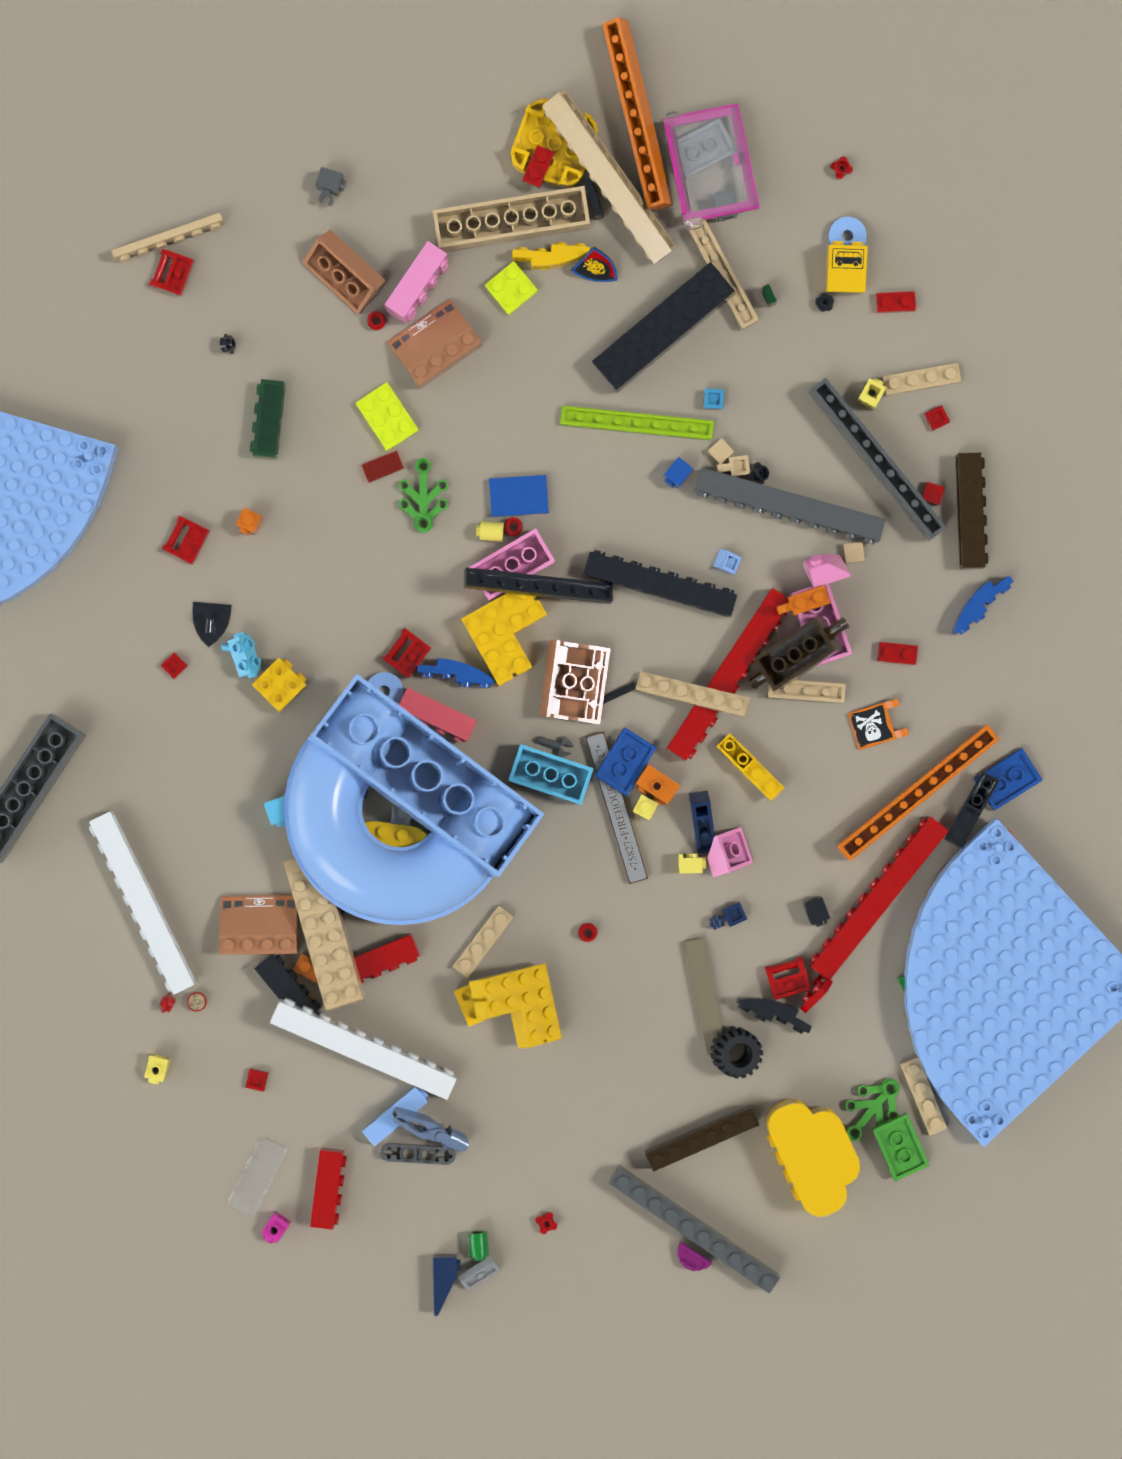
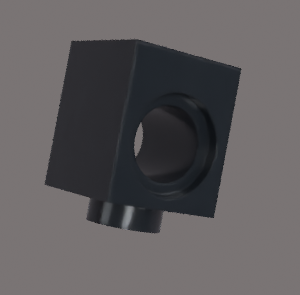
(816, 911)

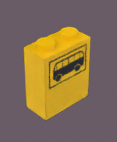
(846, 267)

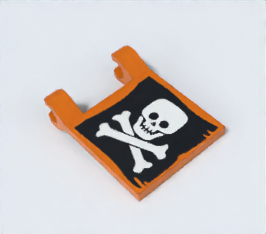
(874, 725)

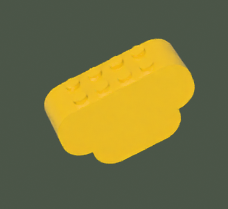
(814, 1154)

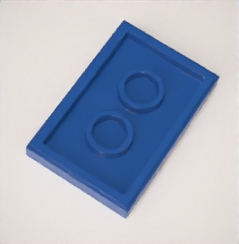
(518, 496)
(625, 761)
(1015, 776)

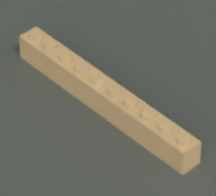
(609, 176)

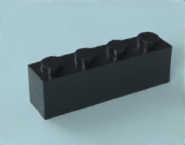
(284, 983)

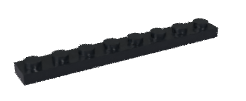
(538, 585)

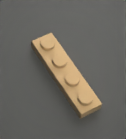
(921, 379)
(810, 691)
(483, 941)
(923, 1096)

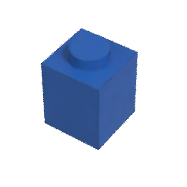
(677, 473)

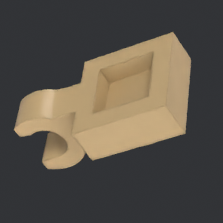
(737, 466)

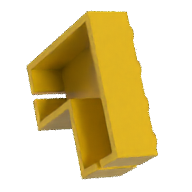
(494, 633)
(526, 996)

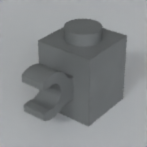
(330, 183)

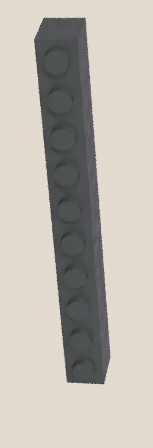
(877, 459)
(789, 505)
(694, 1229)

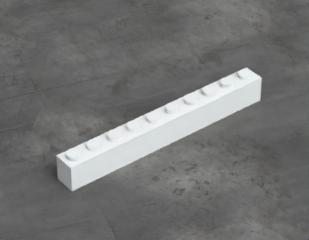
(142, 902)
(363, 1048)

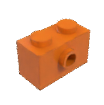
(657, 784)

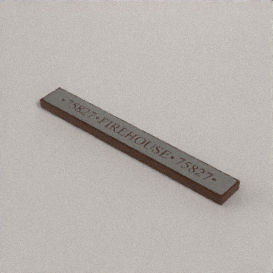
(618, 814)

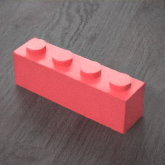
(439, 715)

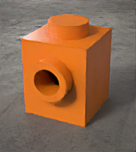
(249, 522)

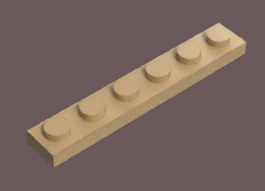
(162, 239)
(712, 253)
(693, 694)

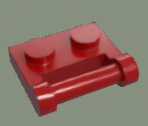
(177, 274)
(191, 543)
(411, 657)
(789, 984)

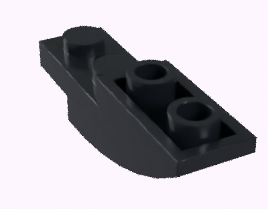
(971, 809)
(767, 1008)

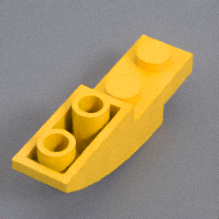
(560, 255)
(750, 767)

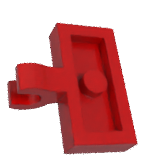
(819, 990)

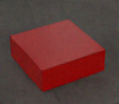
(937, 418)
(933, 493)
(174, 665)
(256, 1079)

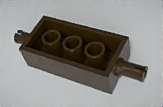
(798, 653)

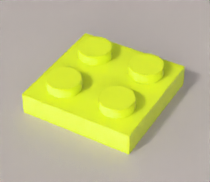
(511, 288)

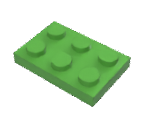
(900, 1146)

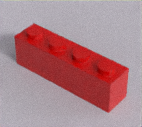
(387, 957)
(327, 1188)

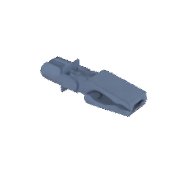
(432, 1131)

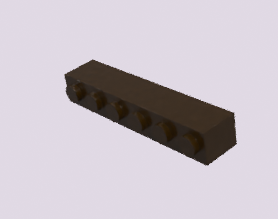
(970, 511)
(701, 1138)

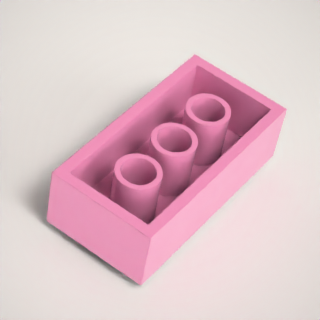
(417, 282)
(522, 556)
(830, 615)

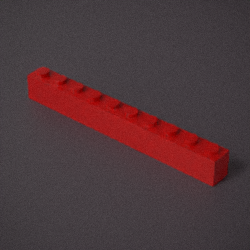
(729, 673)
(878, 898)

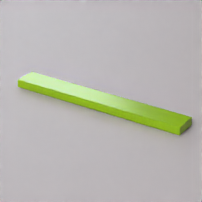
(637, 422)

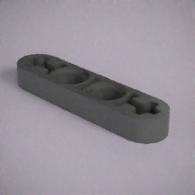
(417, 1158)

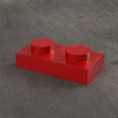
(538, 166)
(895, 302)
(897, 653)

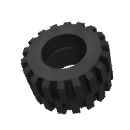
(749, 1059)

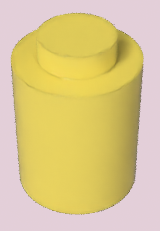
(490, 531)

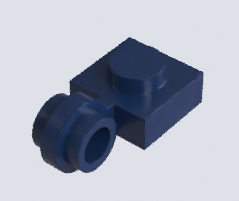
(732, 914)

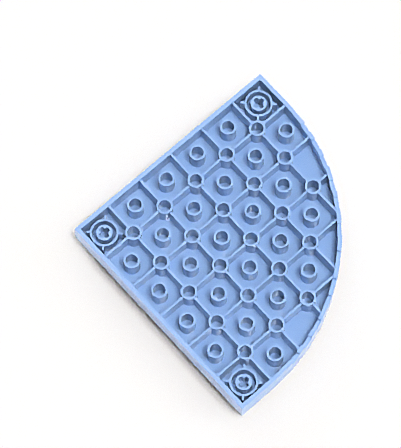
(47, 497)
(1004, 982)

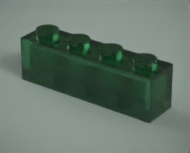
(268, 420)

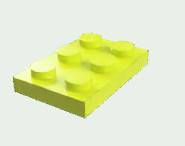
(387, 416)

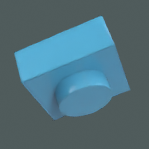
(713, 399)

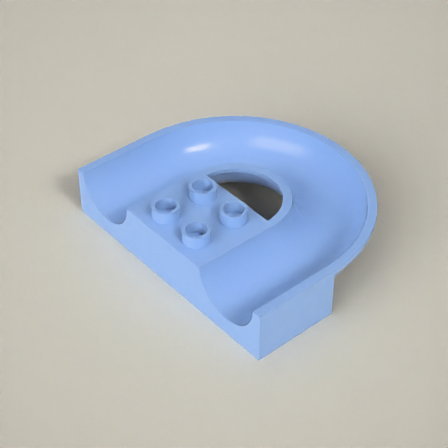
(378, 744)

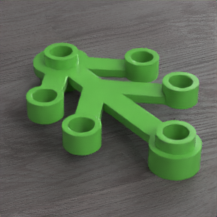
(423, 499)
(874, 1106)

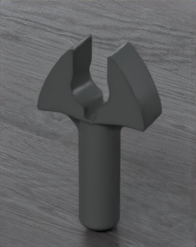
(555, 744)

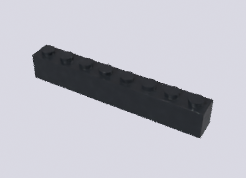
(659, 584)

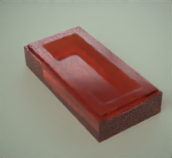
(382, 466)

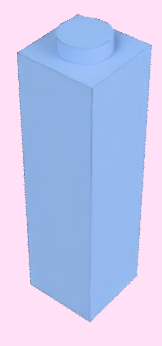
(384, 1124)

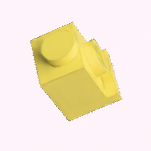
(876, 386)
(691, 863)
(161, 1063)

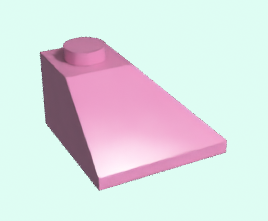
(825, 569)
(729, 852)

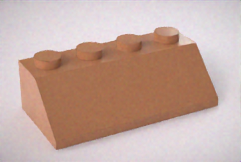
(343, 271)

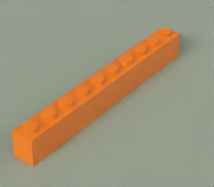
(637, 114)
(917, 792)

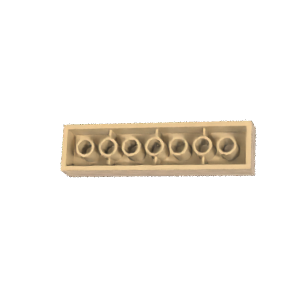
(511, 219)
(326, 942)

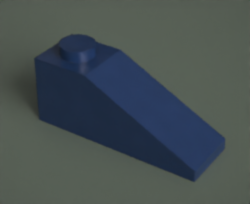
(702, 820)
(444, 1274)

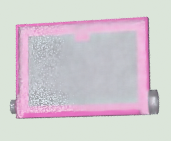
(710, 164)

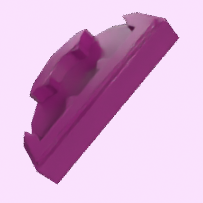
(691, 1259)

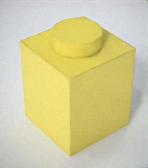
(645, 807)

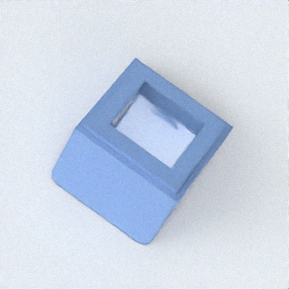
(727, 561)

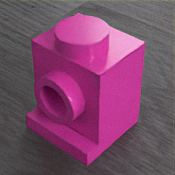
(280, 1223)

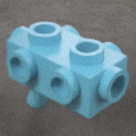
(243, 654)

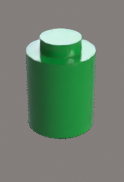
(478, 1245)

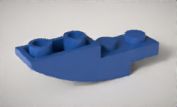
(974, 608)
(464, 673)

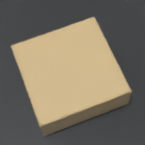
(720, 451)
(853, 552)

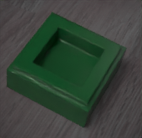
(768, 295)

